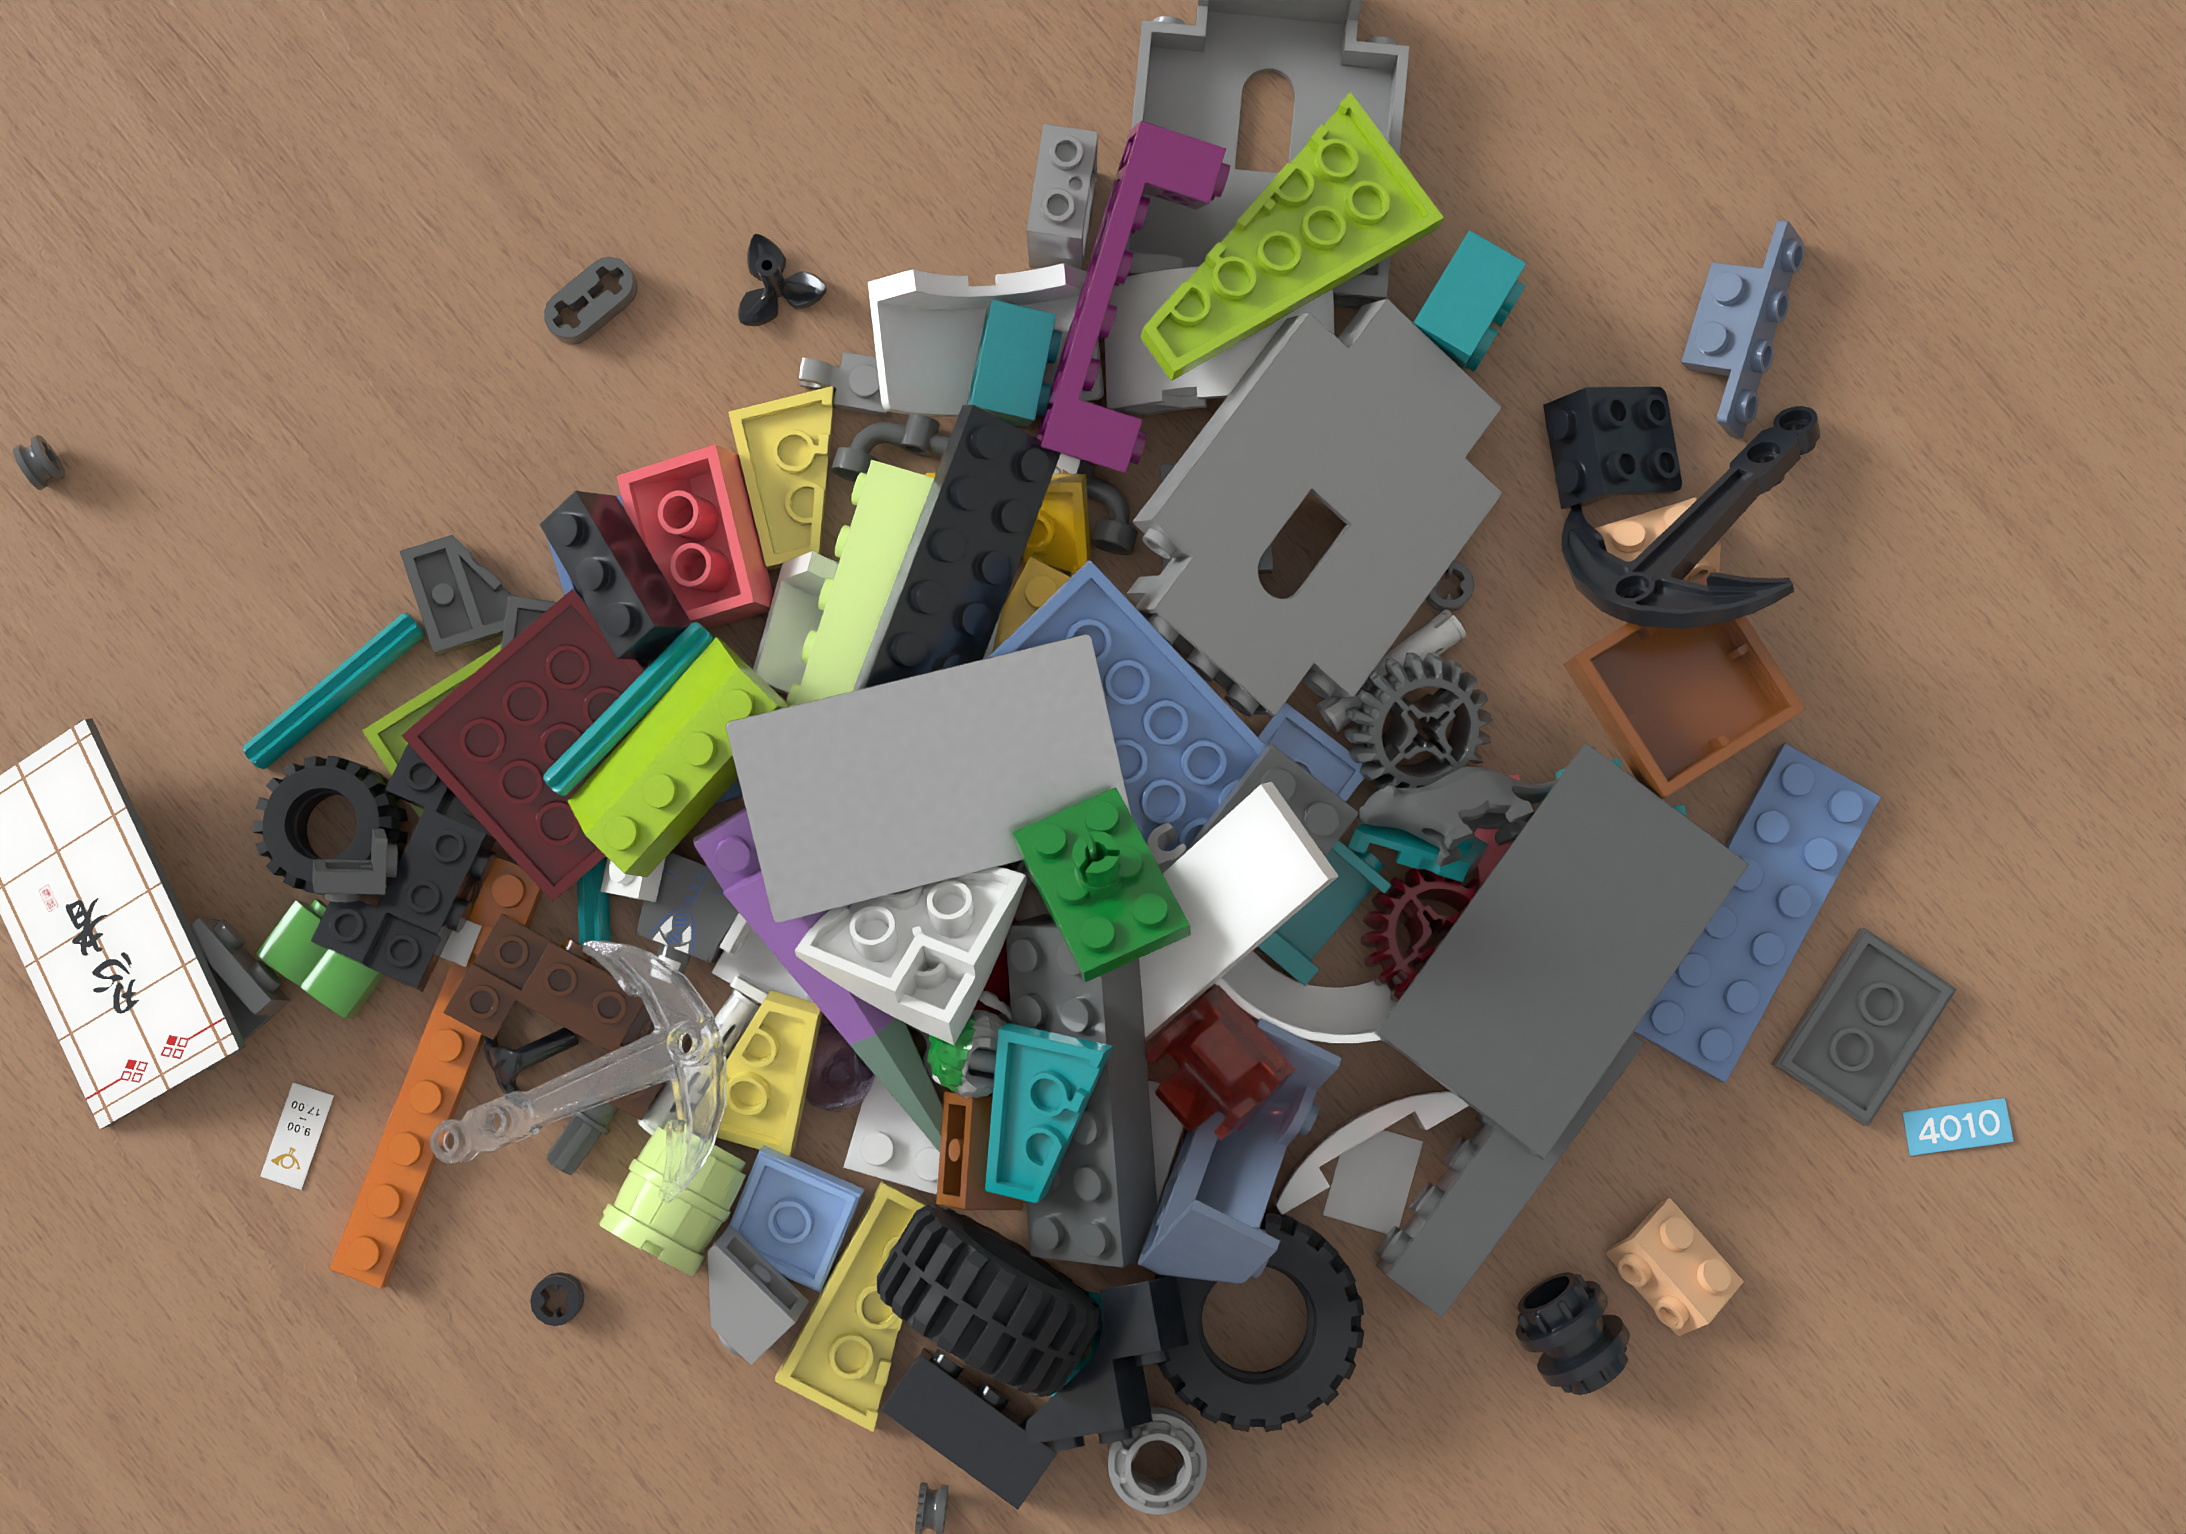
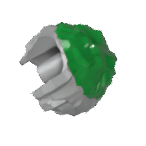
(971, 1062)

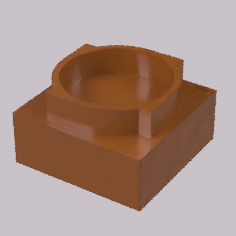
(1683, 696)

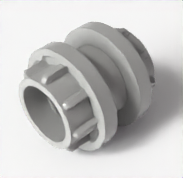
(1166, 1493)

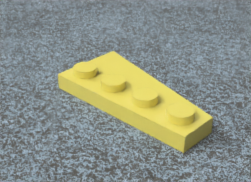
(850, 1332)

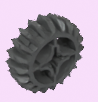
(1453, 700)

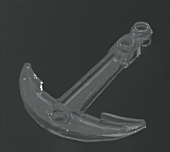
(695, 1076)

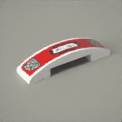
(1306, 1178)

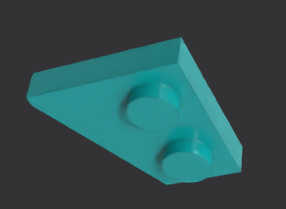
(1418, 852)

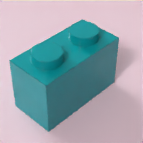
(1013, 362)

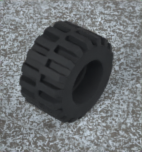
(296, 797)

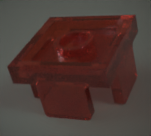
(1222, 1065)

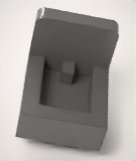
(349, 878)

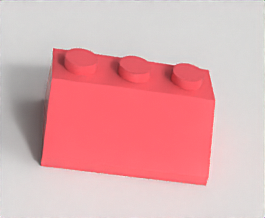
(701, 533)

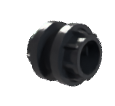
(1576, 1340)

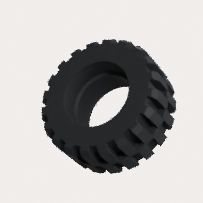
(988, 1301)
(1311, 1373)

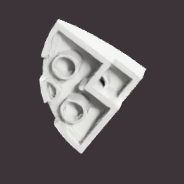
(920, 948)

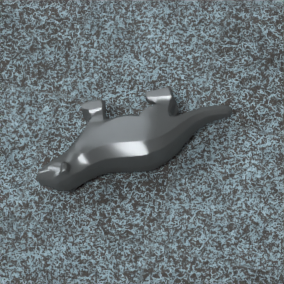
(1456, 807)

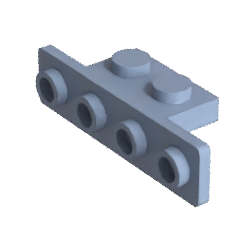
(1738, 324)

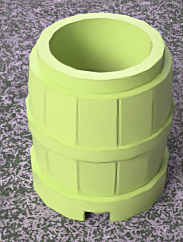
(685, 1226)

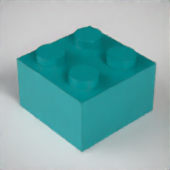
(1470, 295)

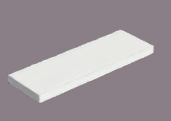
(1234, 894)

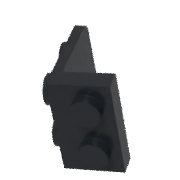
(1612, 444)

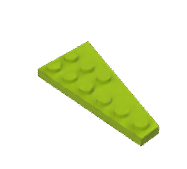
(1308, 231)

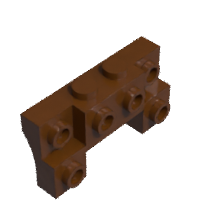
(556, 984)

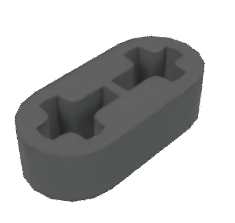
(581, 291)

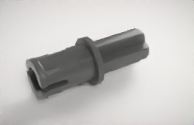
(580, 1137)

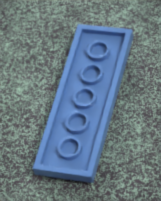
(1795, 845)

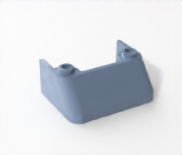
(1222, 1188)

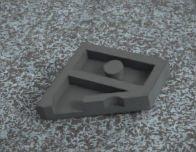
(454, 595)

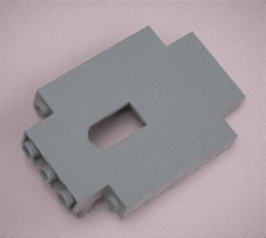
(1194, 86)
(1379, 439)

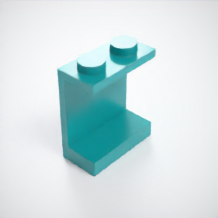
(1314, 924)

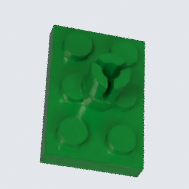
(1101, 884)

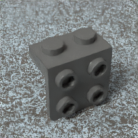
(246, 985)

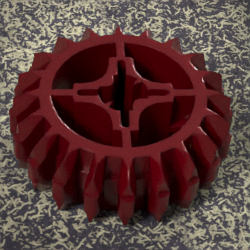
(1420, 923)

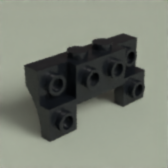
(430, 888)

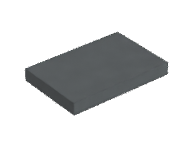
(1864, 1026)

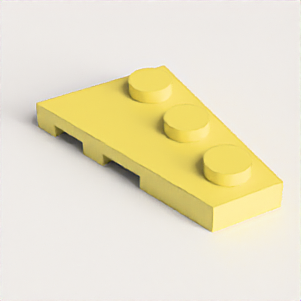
(786, 470)
(771, 1074)

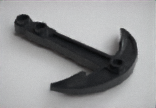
(1652, 585)

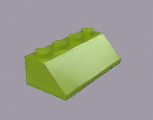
(671, 763)

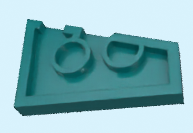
(1036, 1106)

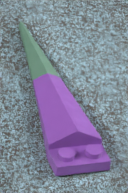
(873, 1034)

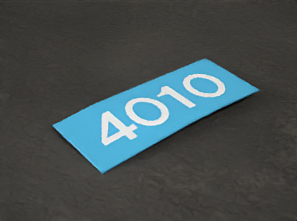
(1957, 1127)

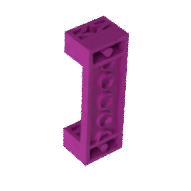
(1152, 164)

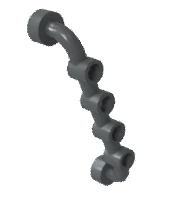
(922, 439)

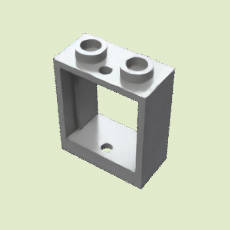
(1062, 197)

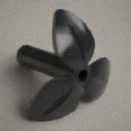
(767, 265)
(509, 1062)

